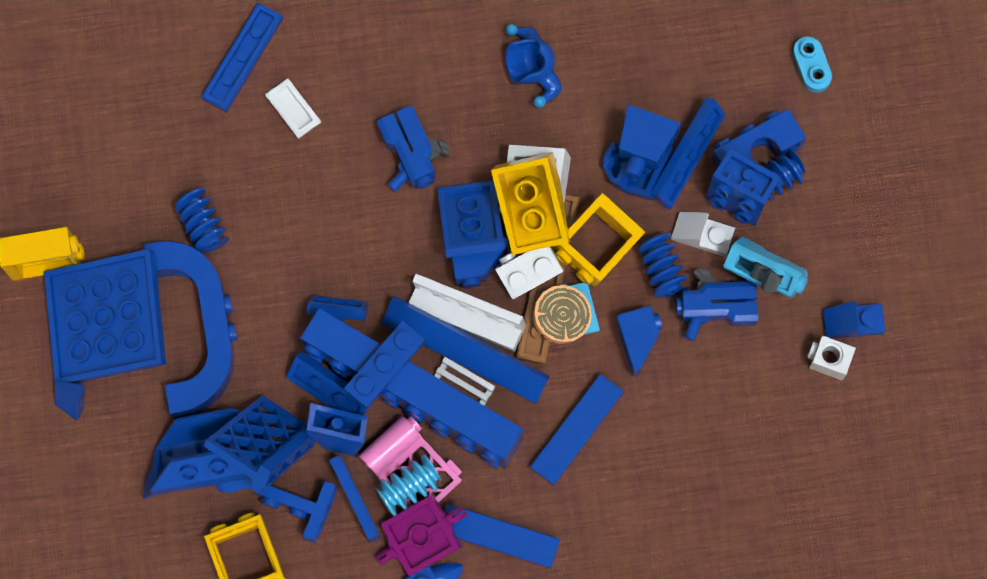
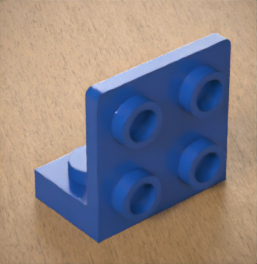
(741, 187)

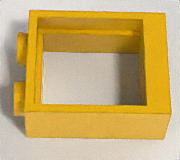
(617, 221)
(38, 252)
(246, 524)

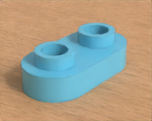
(810, 63)

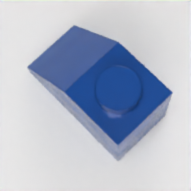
(476, 268)
(638, 334)
(336, 429)

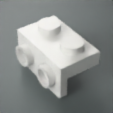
(527, 270)

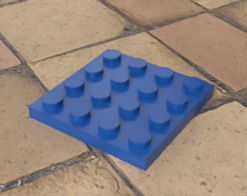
(105, 317)

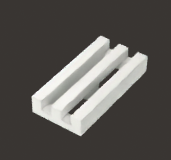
(441, 371)

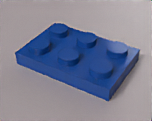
(470, 219)

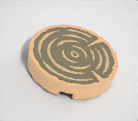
(562, 314)

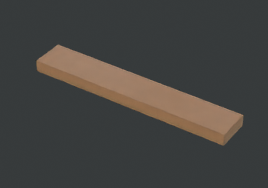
(532, 344)

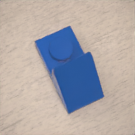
(853, 320)

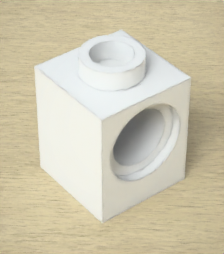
(842, 351)

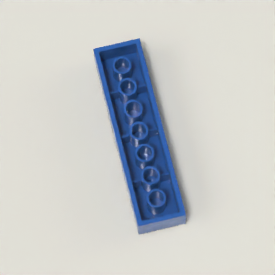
(417, 392)

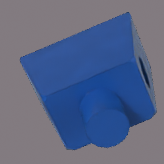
(645, 140)

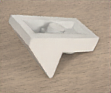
(700, 232)

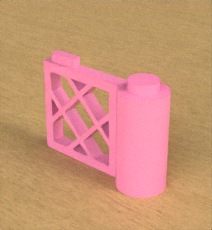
(398, 445)

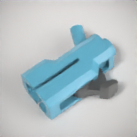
(765, 268)

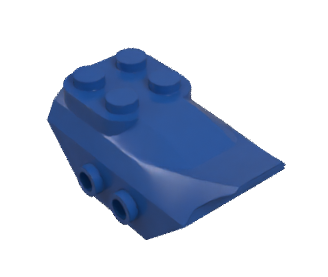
(185, 463)

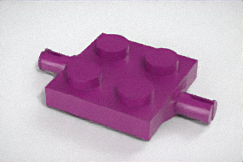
(421, 535)

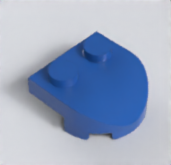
(636, 187)

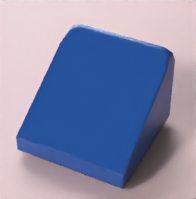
(70, 398)

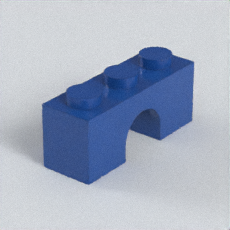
(778, 133)

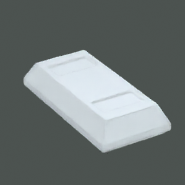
(293, 108)

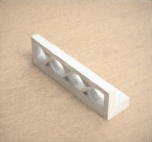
(468, 313)

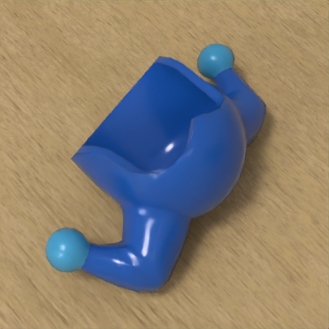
(532, 62)

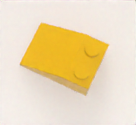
(531, 203)

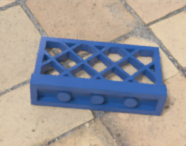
(281, 454)

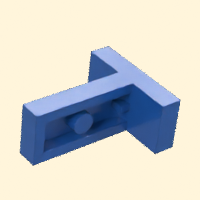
(301, 507)

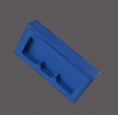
(338, 307)

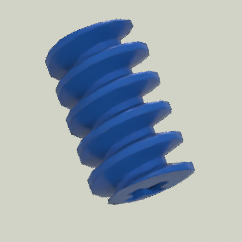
(788, 168)
(198, 221)
(662, 266)

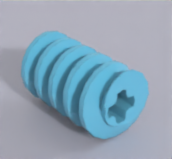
(408, 485)

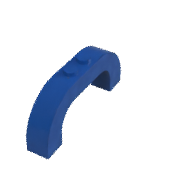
(207, 387)

